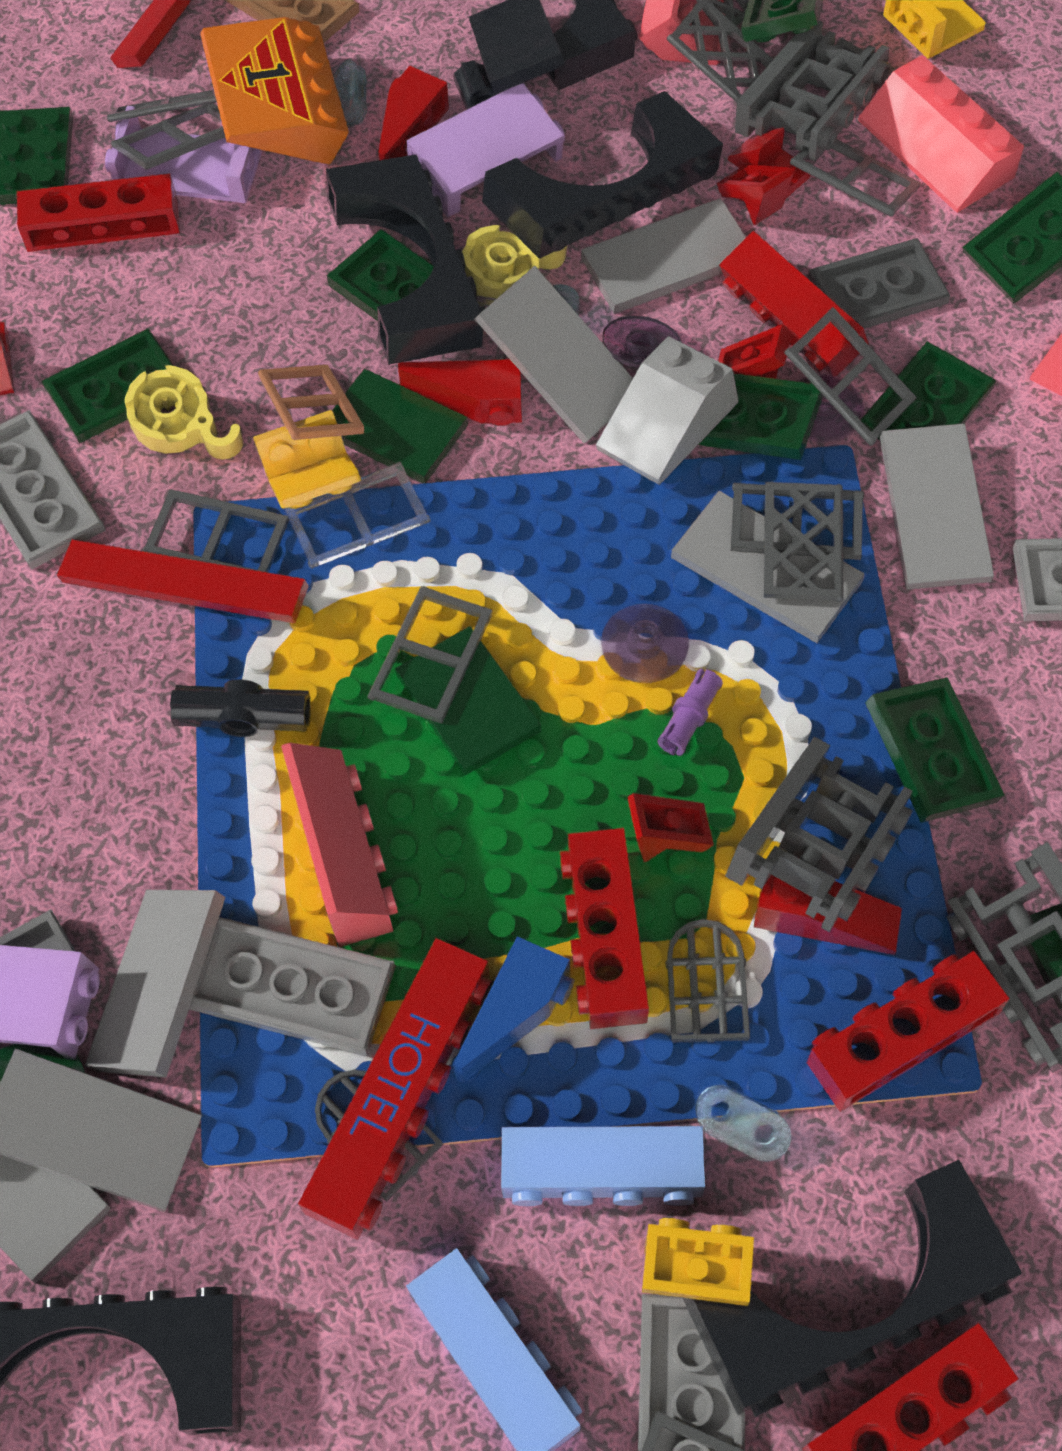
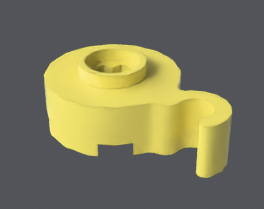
(500, 259)
(183, 427)

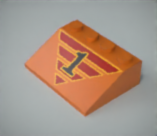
(276, 88)

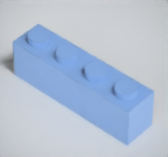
(602, 1164)
(493, 1356)

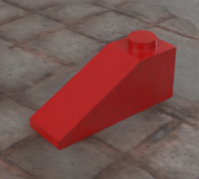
(413, 106)
(475, 388)
(870, 927)

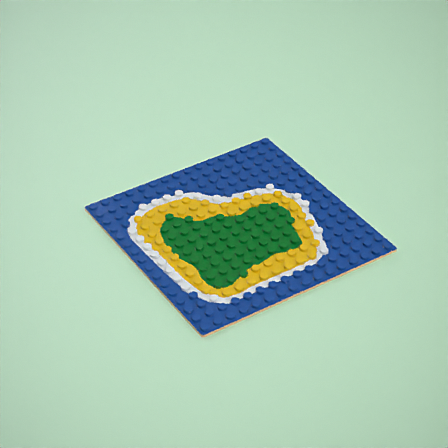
(483, 849)

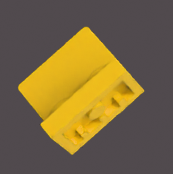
(933, 23)
(305, 466)
(698, 1262)

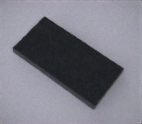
(515, 43)

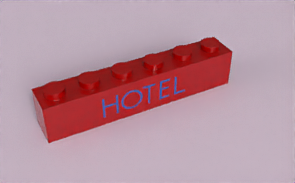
(396, 1090)

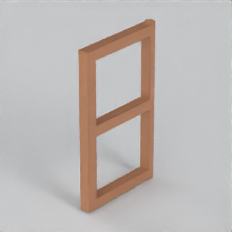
(336, 398)

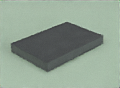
(883, 283)

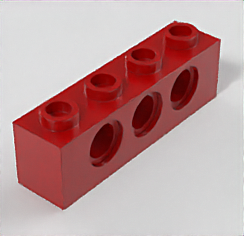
(97, 212)
(606, 857)
(851, 1079)
(969, 1357)

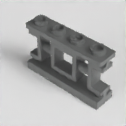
(800, 109)
(840, 808)
(1011, 974)

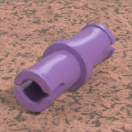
(690, 712)

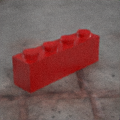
(788, 298)

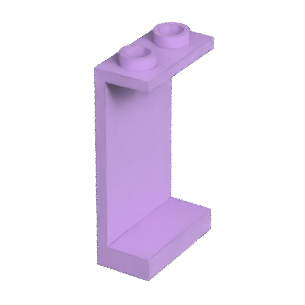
(484, 138)
(210, 172)
(46, 997)

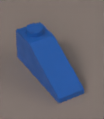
(516, 1004)

